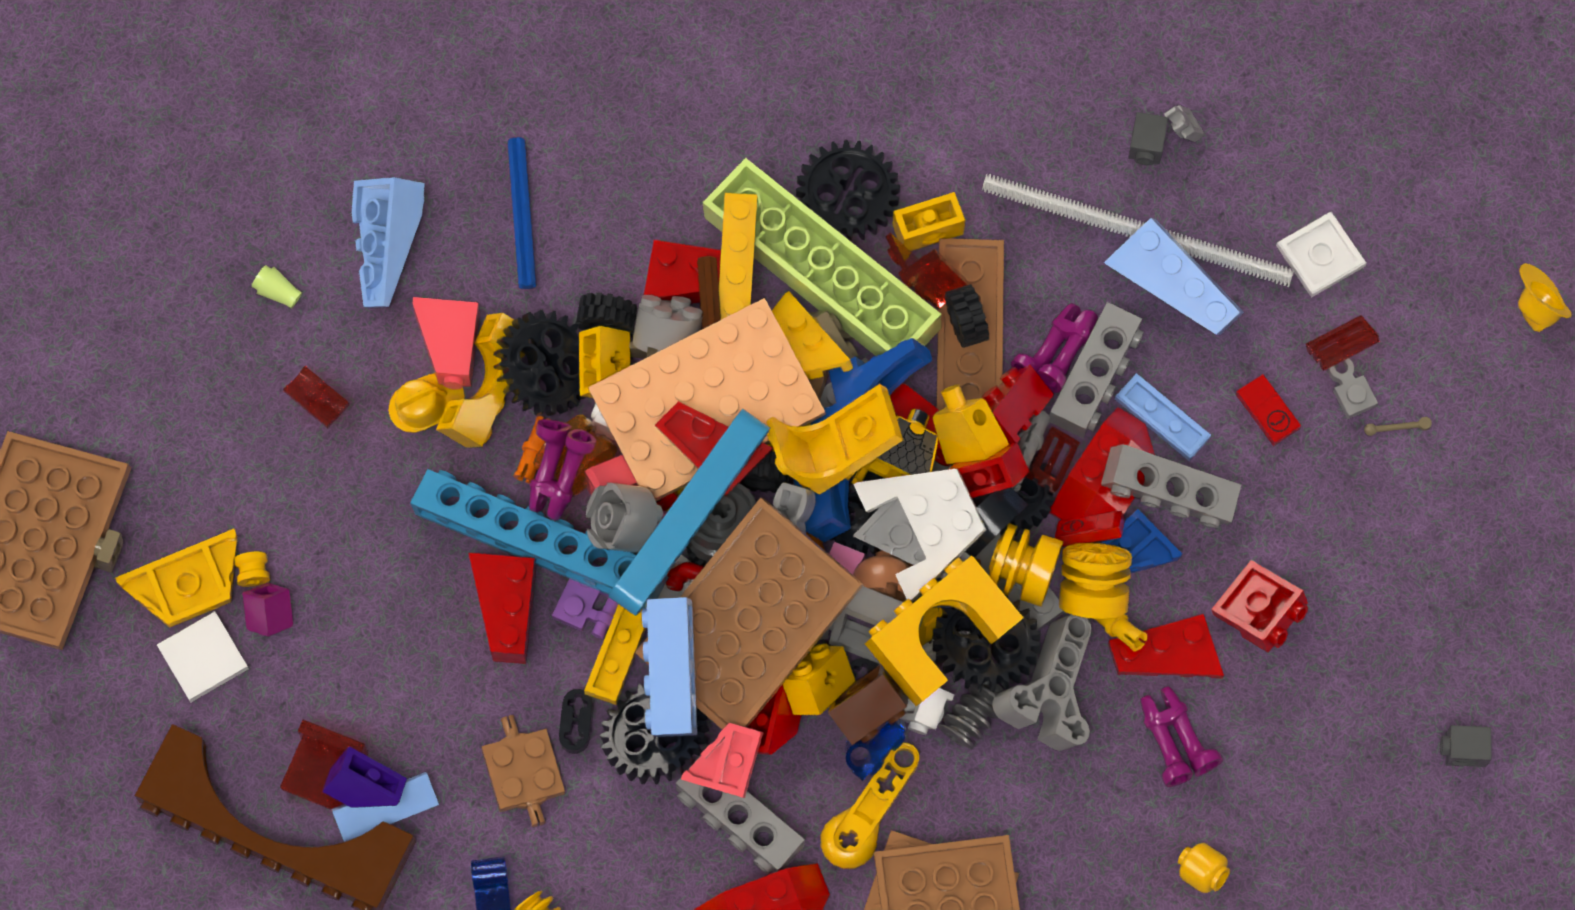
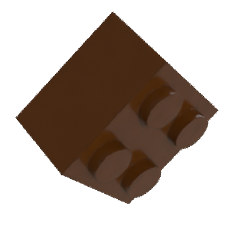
(868, 705)

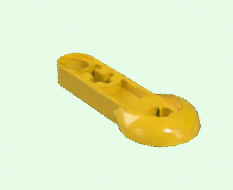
(865, 815)

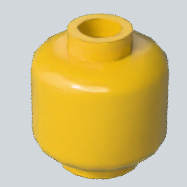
(1203, 868)

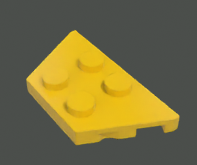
(808, 340)
(186, 581)

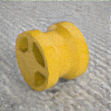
(252, 569)

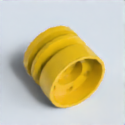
(1025, 564)
(1095, 580)

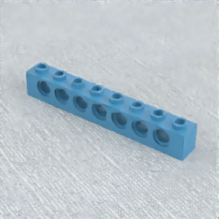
(439, 487)

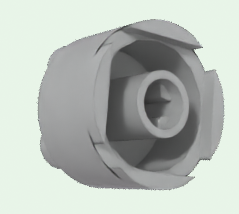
(665, 322)
(622, 517)

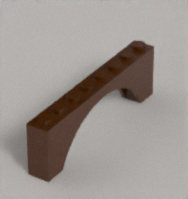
(356, 869)

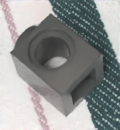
(1148, 138)
(1467, 746)

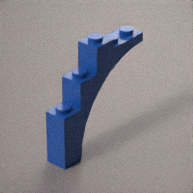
(888, 369)

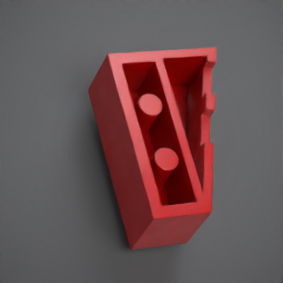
(675, 270)
(1017, 400)
(506, 602)

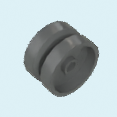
(722, 522)

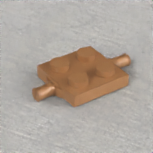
(523, 770)

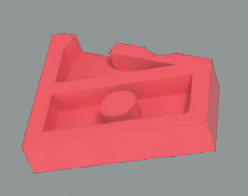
(727, 761)

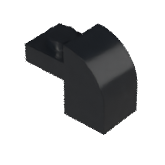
(996, 513)

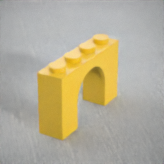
(898, 642)

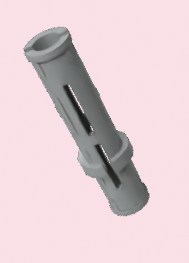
(1032, 439)

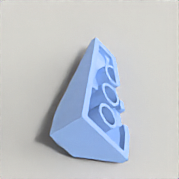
(388, 221)

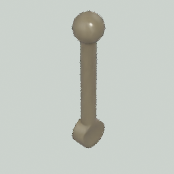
(1424, 424)

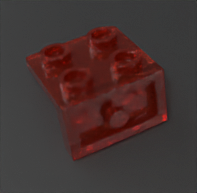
(929, 275)
(312, 763)

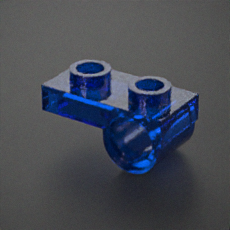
(888, 738)
(491, 884)

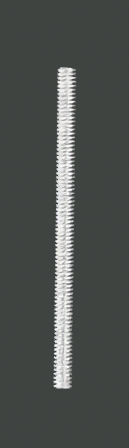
(1129, 227)

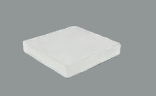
(1321, 254)
(202, 656)

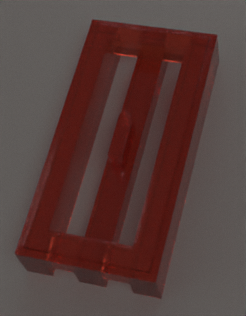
(1345, 345)
(1044, 476)

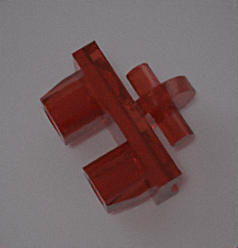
(316, 397)

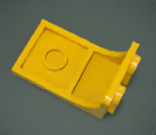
(838, 445)

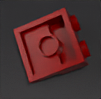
(1261, 606)

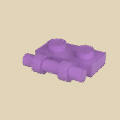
(577, 606)

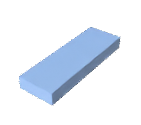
(1162, 417)
(416, 797)

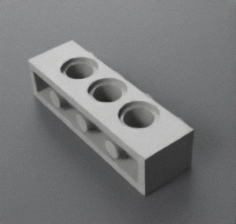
(1112, 324)
(1218, 493)
(769, 858)

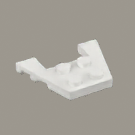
(939, 515)

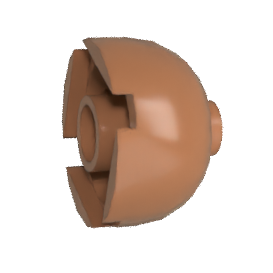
(879, 574)

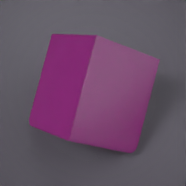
(267, 609)

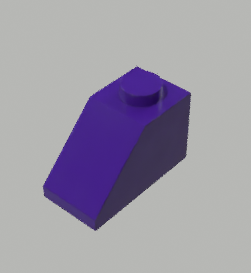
(363, 781)

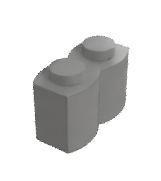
(795, 503)

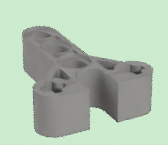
(1062, 720)

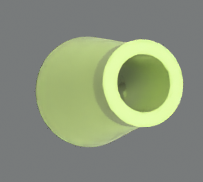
(276, 287)

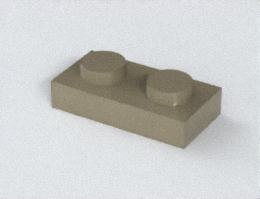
(832, 326)

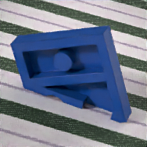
(1145, 543)

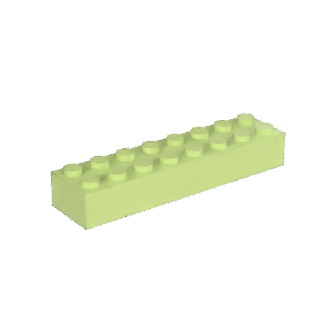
(826, 265)

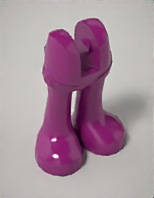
(1068, 326)
(544, 485)
(1200, 759)

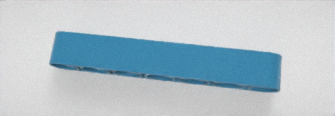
(689, 512)

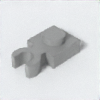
(1184, 123)
(1352, 393)

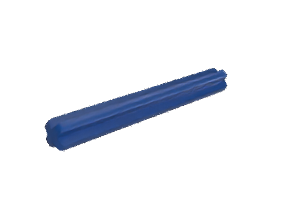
(521, 213)

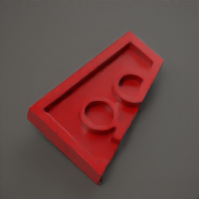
(698, 434)
(1170, 649)

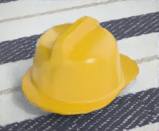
(1540, 299)
(421, 403)

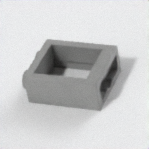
(866, 606)

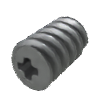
(970, 715)

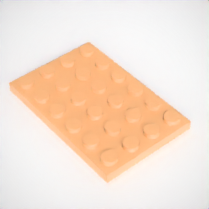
(715, 371)

